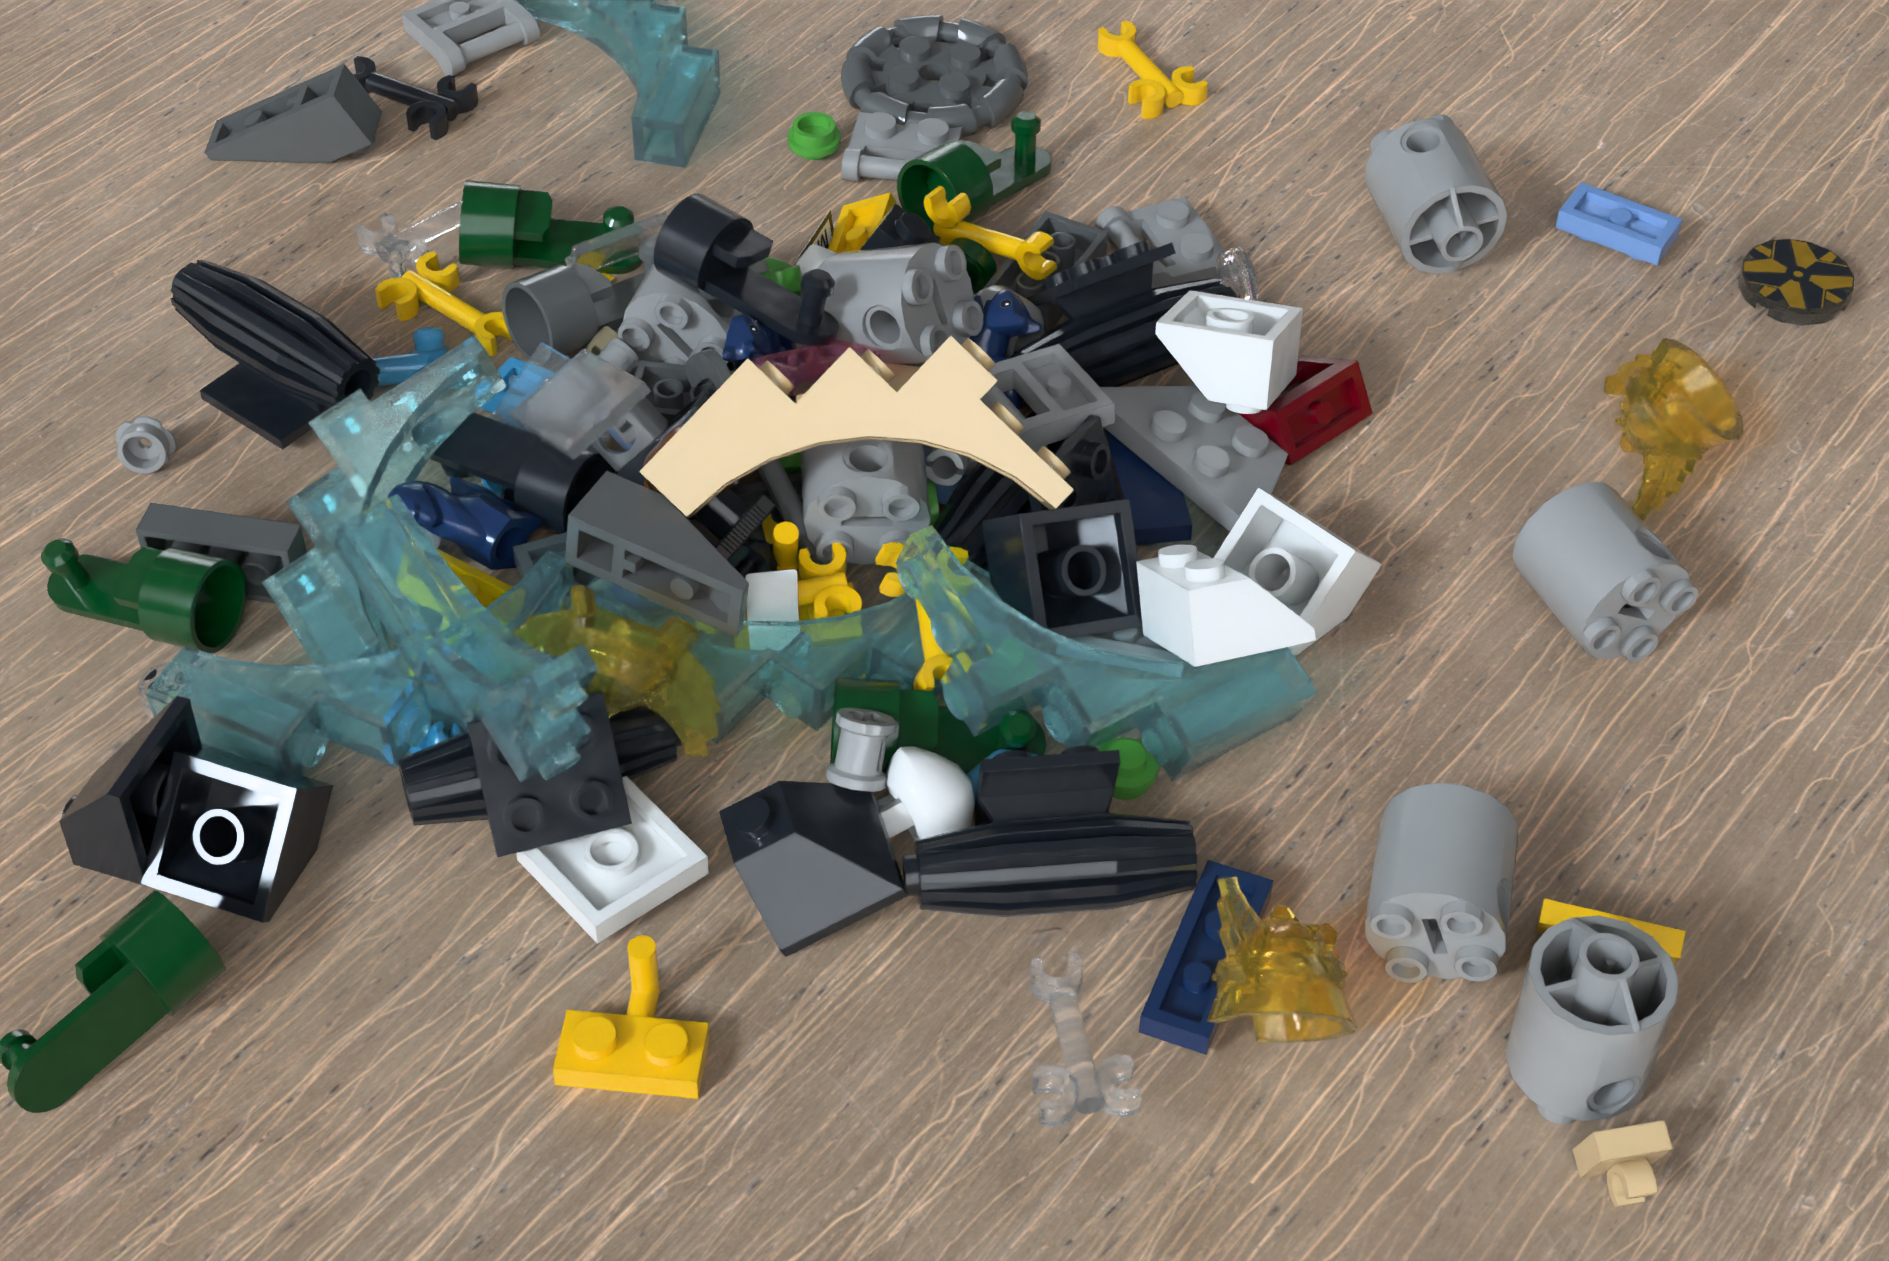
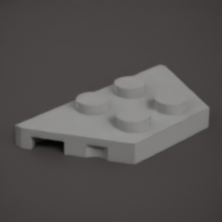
(1197, 446)

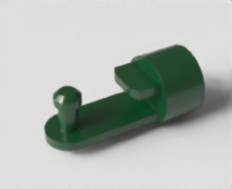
(975, 171)
(515, 227)
(167, 594)
(931, 726)
(137, 974)

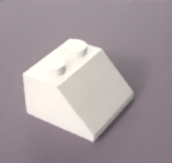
(1234, 347)
(1298, 562)
(1211, 610)

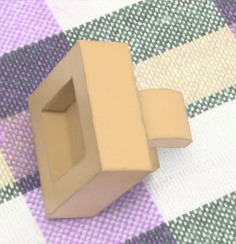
(1625, 1158)

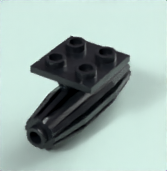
(1115, 313)
(287, 354)
(991, 495)
(473, 781)
(1050, 843)

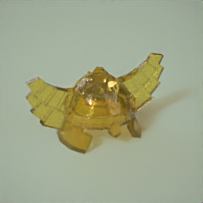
(1671, 417)
(635, 664)
(1279, 973)

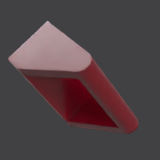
(1316, 410)

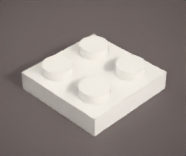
(618, 872)

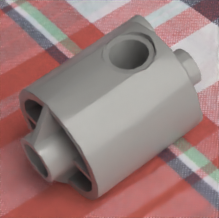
(1434, 195)
(903, 300)
(673, 322)
(863, 496)
(1602, 572)
(1442, 883)
(1590, 1018)

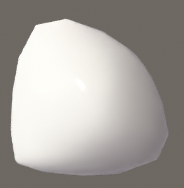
(925, 795)

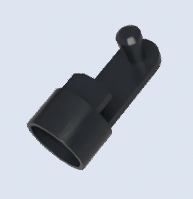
(710, 254)
(531, 469)

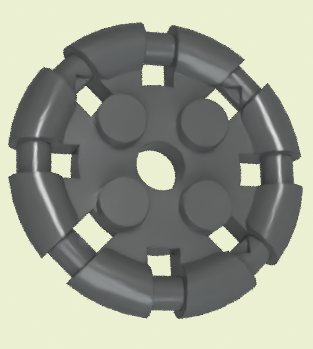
(972, 72)

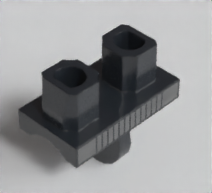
(735, 524)

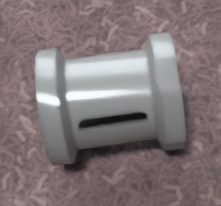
(861, 749)

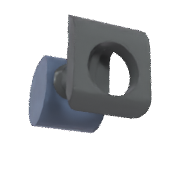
(633, 433)

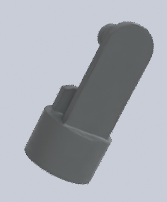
(568, 305)

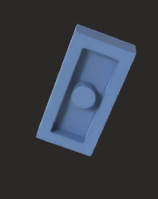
(1618, 223)

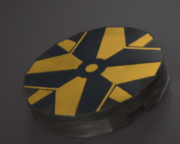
(1796, 281)

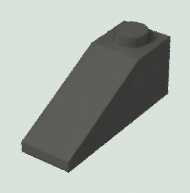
(301, 124)
(654, 551)

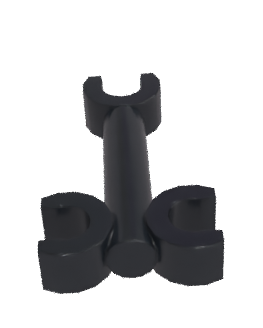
(424, 105)

